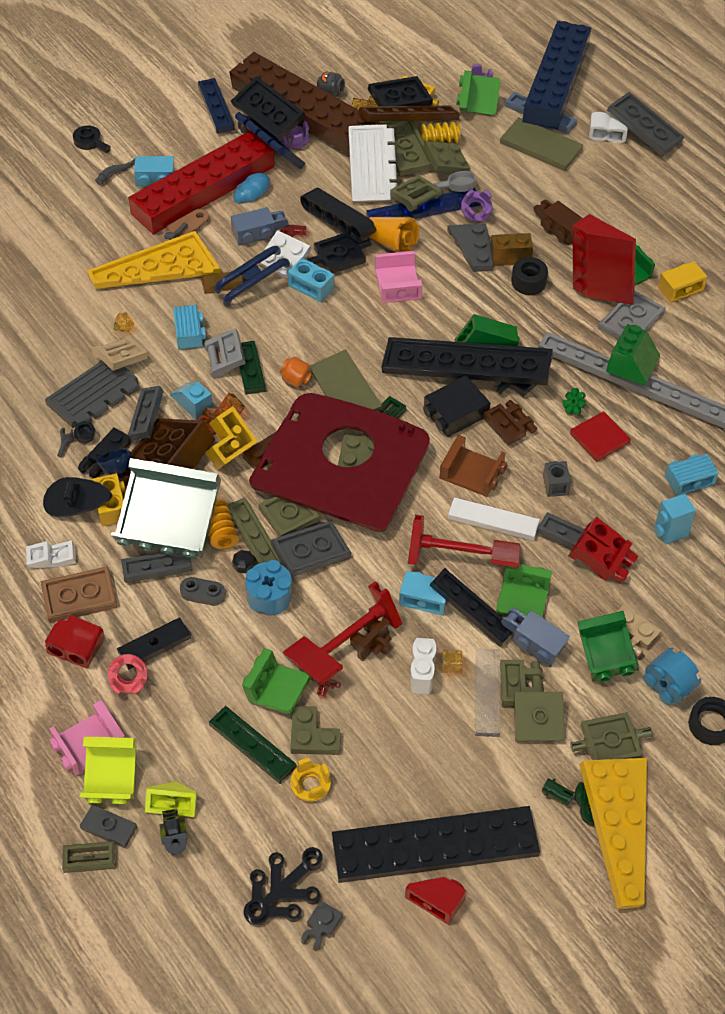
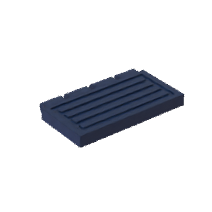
(269, 140)

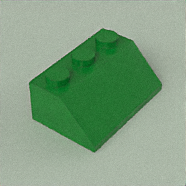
(633, 355)

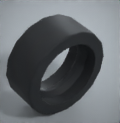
(700, 732)

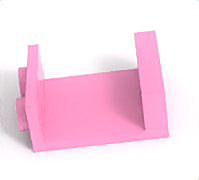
(397, 277)
(71, 740)

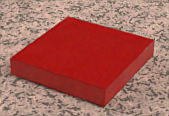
(600, 436)

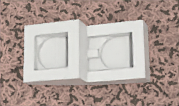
(47, 556)

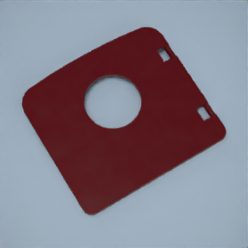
(357, 494)

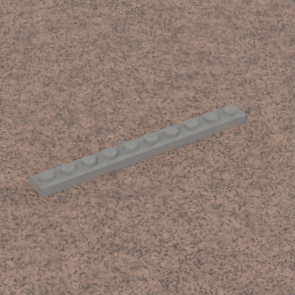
(655, 388)

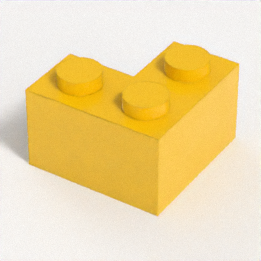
(234, 438)

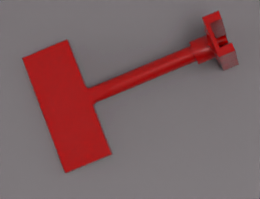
(502, 553)
(317, 661)

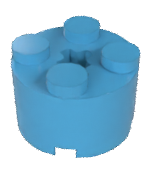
(268, 587)
(672, 676)

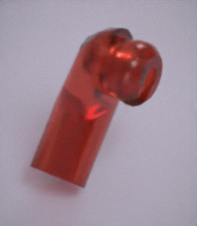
(293, 230)

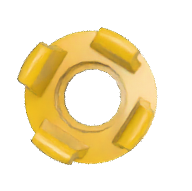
(308, 769)

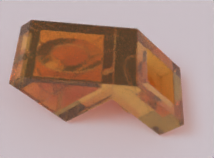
(210, 414)

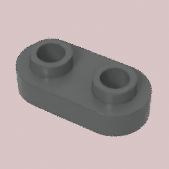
(201, 591)

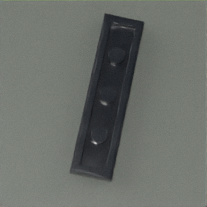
(470, 606)

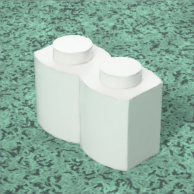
(606, 127)
(422, 666)

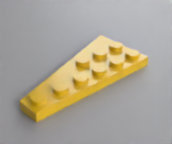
(170, 260)

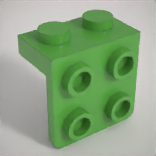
(478, 94)
(524, 589)
(274, 684)

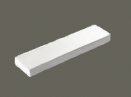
(493, 519)

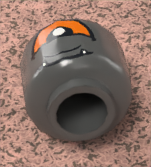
(331, 83)

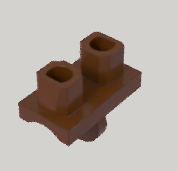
(375, 641)

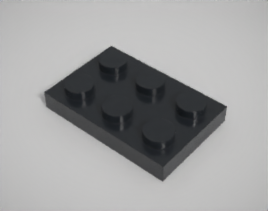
(400, 92)

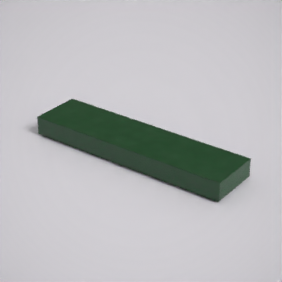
(252, 744)

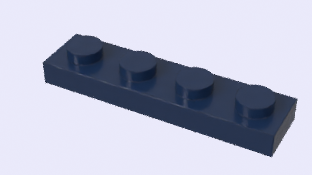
(216, 105)

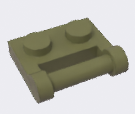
(413, 188)

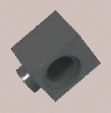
(556, 478)

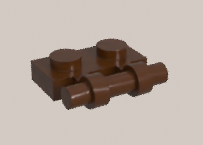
(504, 423)

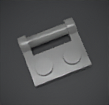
(230, 350)

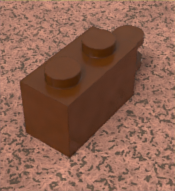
(557, 219)

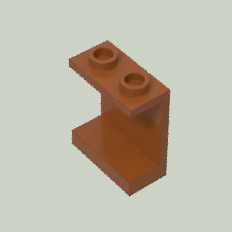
(471, 469)

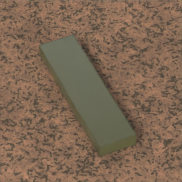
(252, 531)

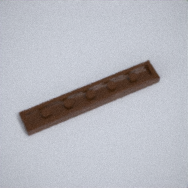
(408, 113)

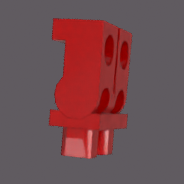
(604, 551)

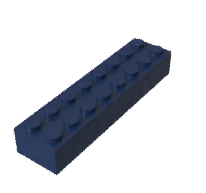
(557, 75)

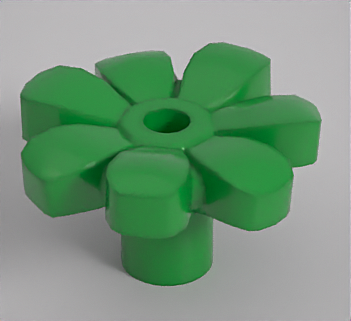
(574, 401)

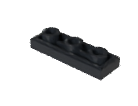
(164, 638)

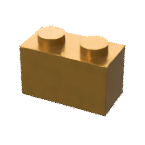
(509, 248)

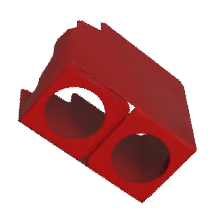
(75, 640)

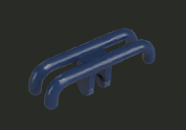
(250, 273)

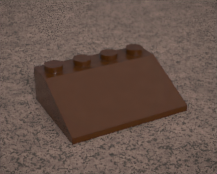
(173, 443)

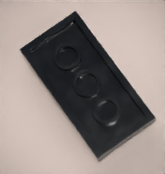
(268, 108)

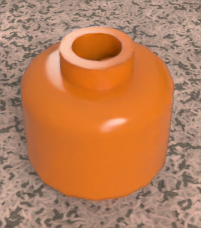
(295, 372)

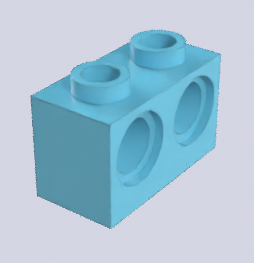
(311, 279)

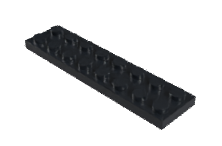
(474, 360)
(434, 844)

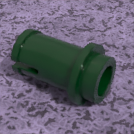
(557, 791)

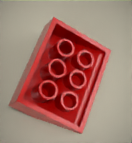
(603, 261)

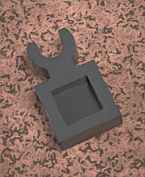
(322, 922)

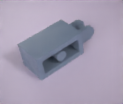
(256, 225)
(536, 635)

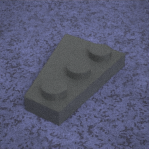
(474, 244)

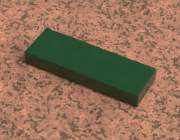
(251, 371)

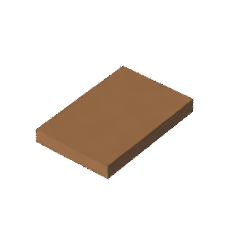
(78, 594)

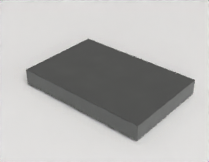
(311, 548)

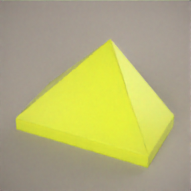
(171, 796)

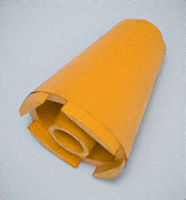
(396, 232)

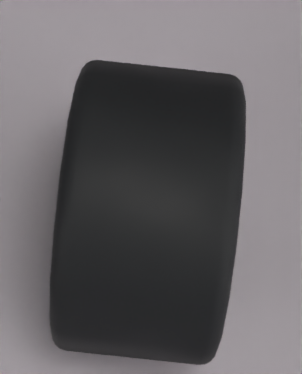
(529, 276)

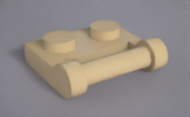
(120, 353)

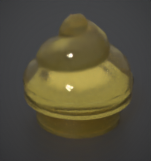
(123, 322)

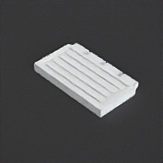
(370, 163)

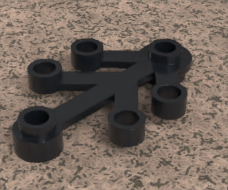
(281, 889)

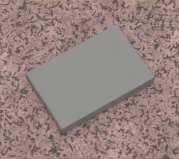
(642, 313)

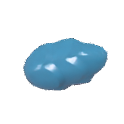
(251, 188)

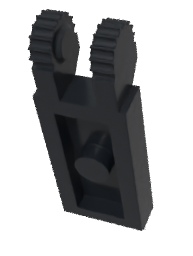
(111, 442)

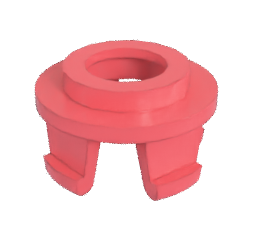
(118, 684)

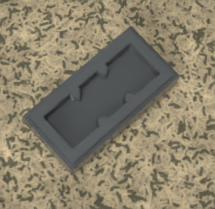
(108, 826)

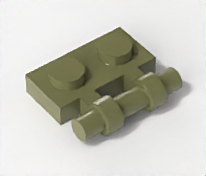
(513, 679)

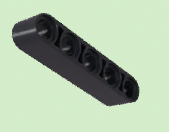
(338, 214)

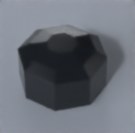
(84, 432)
(243, 561)

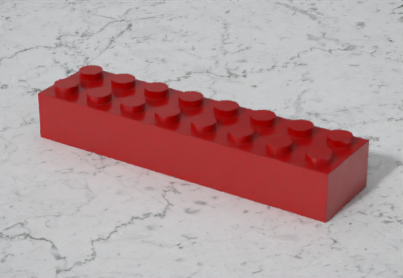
(200, 182)

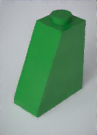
(488, 331)

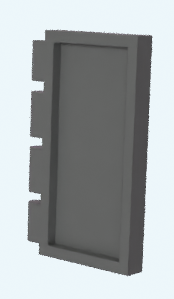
(91, 393)

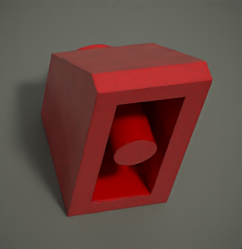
(437, 896)

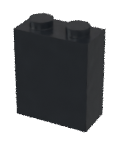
(456, 406)

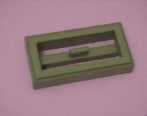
(88, 866)

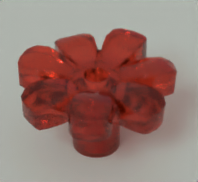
(331, 683)

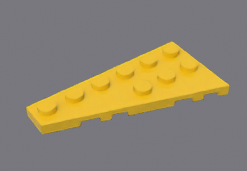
(619, 813)

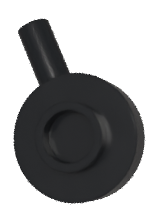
(88, 138)

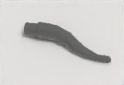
(109, 171)

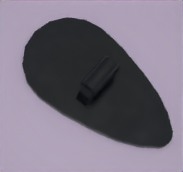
(74, 497)

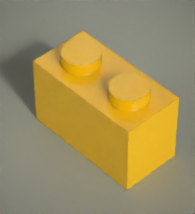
(682, 281)

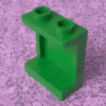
(607, 646)

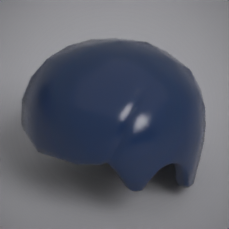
(116, 462)

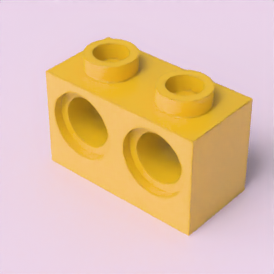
(110, 512)

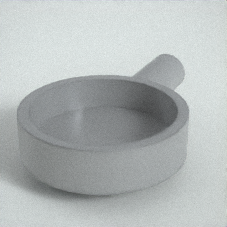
(459, 181)

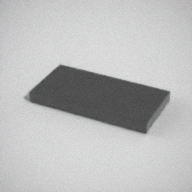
(645, 123)

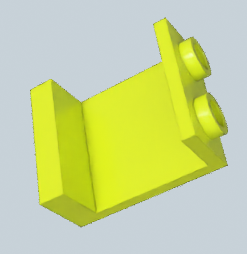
(109, 769)

